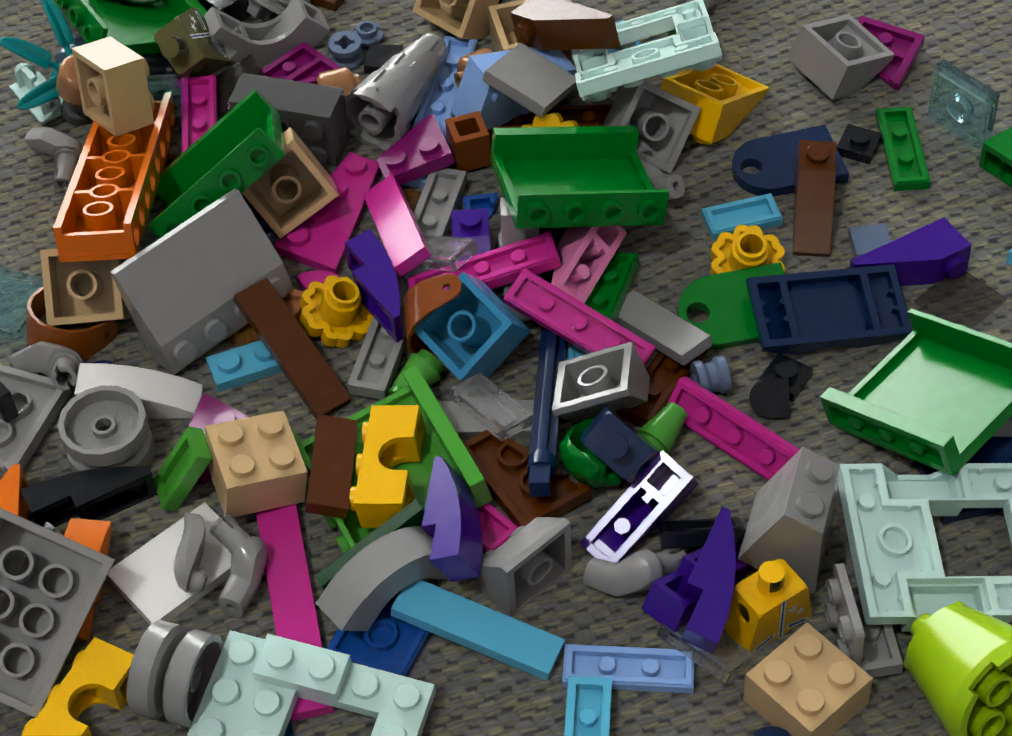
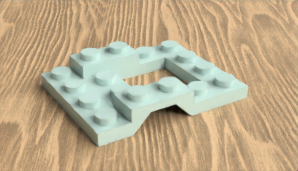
(691, 47)
(897, 543)
(262, 679)

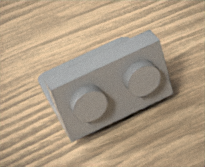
(869, 646)

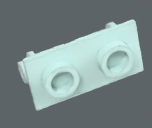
(26, 81)

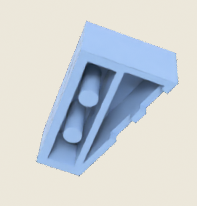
(494, 106)

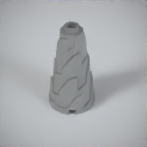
(392, 95)

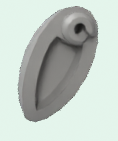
(190, 554)

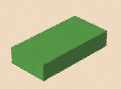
(182, 468)

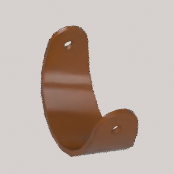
(425, 299)
(83, 341)

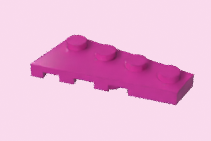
(322, 237)

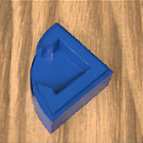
(487, 200)

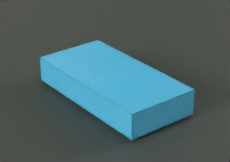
(751, 211)

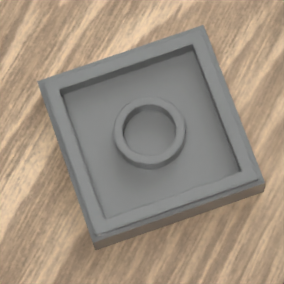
(530, 79)

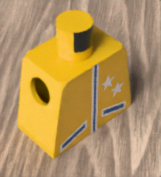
(772, 602)

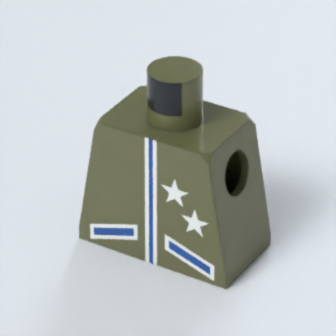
(189, 45)

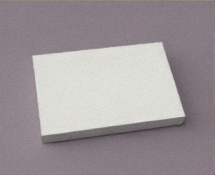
(148, 575)

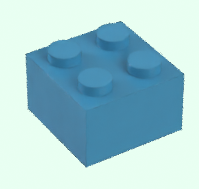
(472, 330)

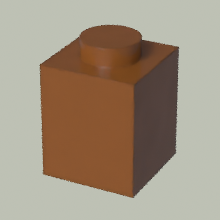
(468, 141)

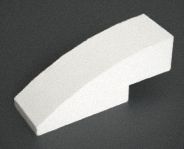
(161, 393)

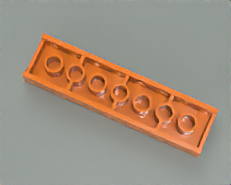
(114, 190)

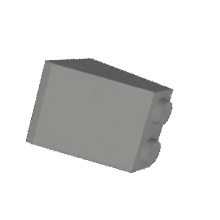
(794, 516)

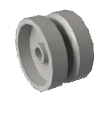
(106, 429)
(171, 672)

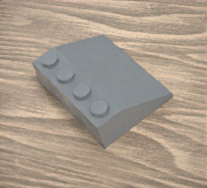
(188, 279)
(44, 601)

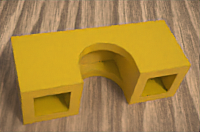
(389, 438)
(96, 677)

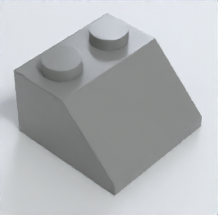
(839, 55)
(660, 118)
(600, 379)
(526, 563)

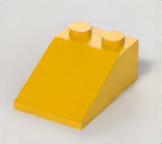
(721, 95)

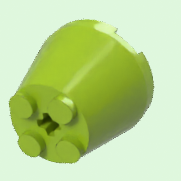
(964, 669)

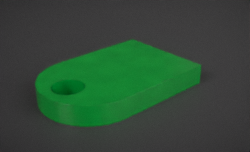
(726, 304)

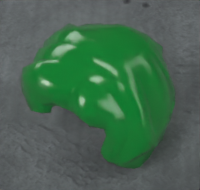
(584, 463)

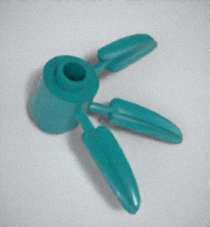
(47, 90)

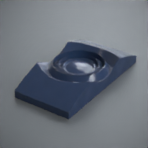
(828, 309)

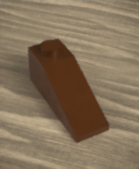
(563, 26)
(813, 198)

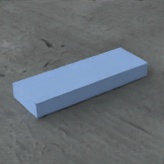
(631, 667)

